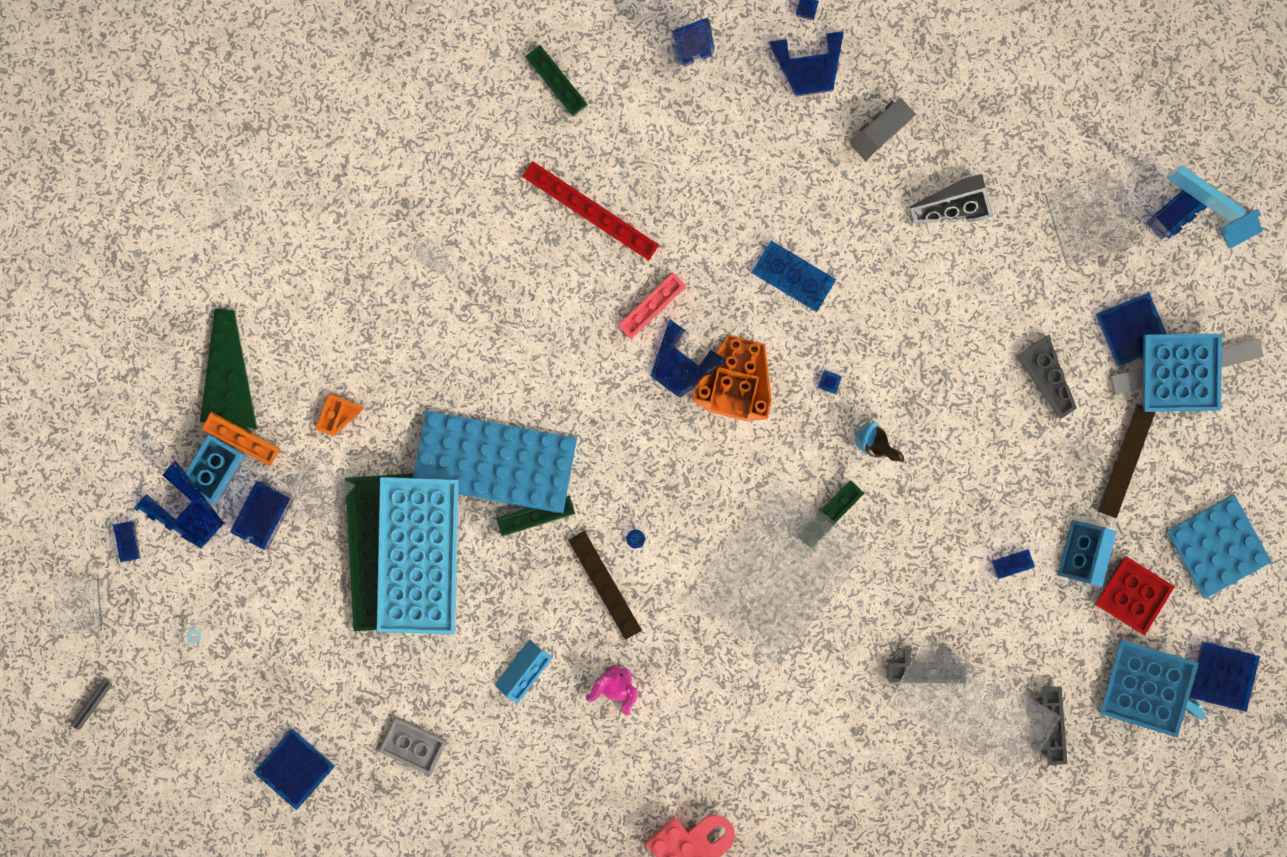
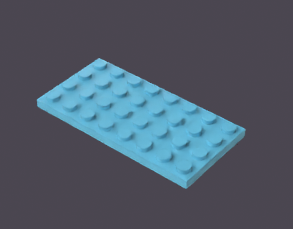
(417, 555)

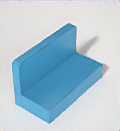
(1242, 229)

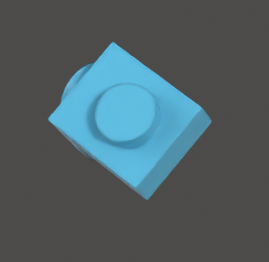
(1195, 709)

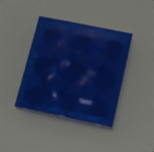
(1125, 326)
(1224, 676)
(294, 769)

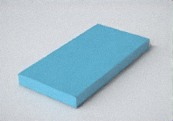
(1206, 193)

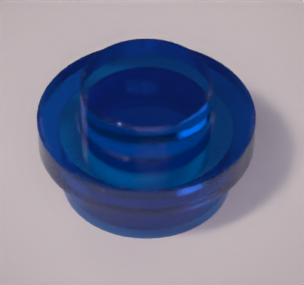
(635, 538)

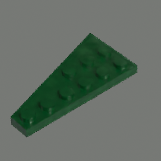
(226, 379)

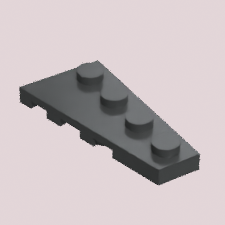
(1044, 369)

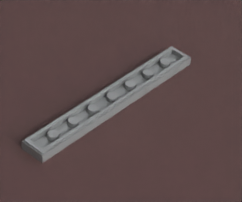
(1230, 355)

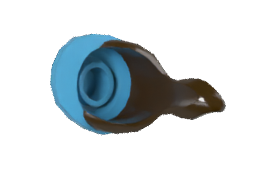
(874, 441)

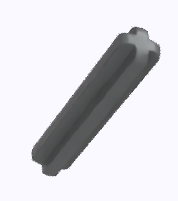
(91, 704)

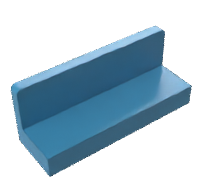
(523, 671)

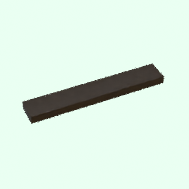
(1126, 462)

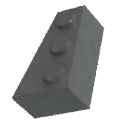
(882, 128)

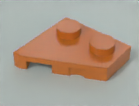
(337, 414)

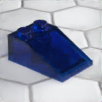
(692, 42)

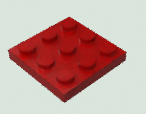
(1134, 595)

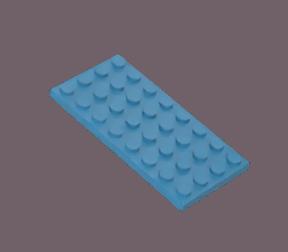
(497, 461)

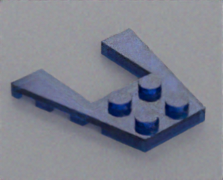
(196, 522)

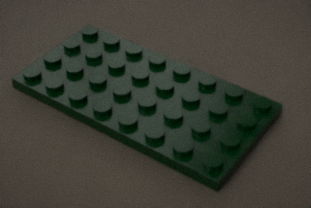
(363, 539)

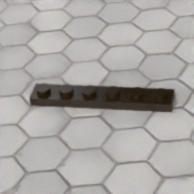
(605, 585)

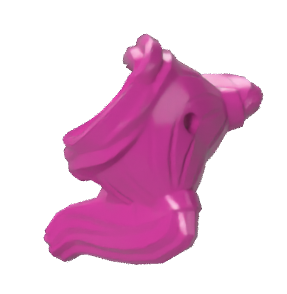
(617, 686)

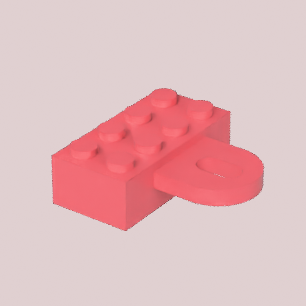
(677, 841)

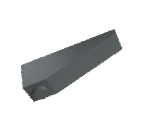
(960, 200)

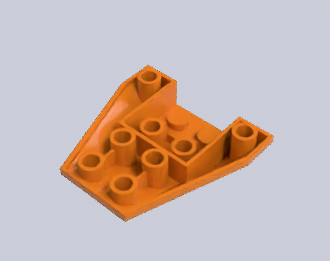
(739, 385)

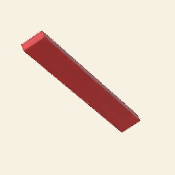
(590, 211)

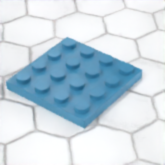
(1182, 372)
(1219, 546)
(1149, 688)

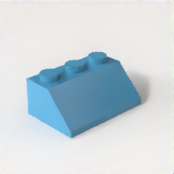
(1087, 553)

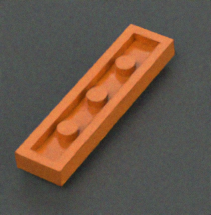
(240, 439)

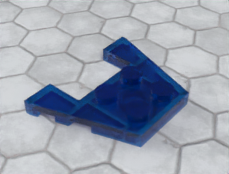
(810, 73)
(676, 369)

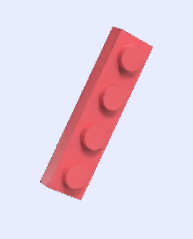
(652, 306)

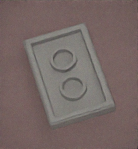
(412, 746)

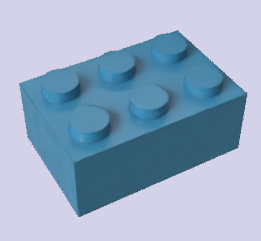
(214, 467)

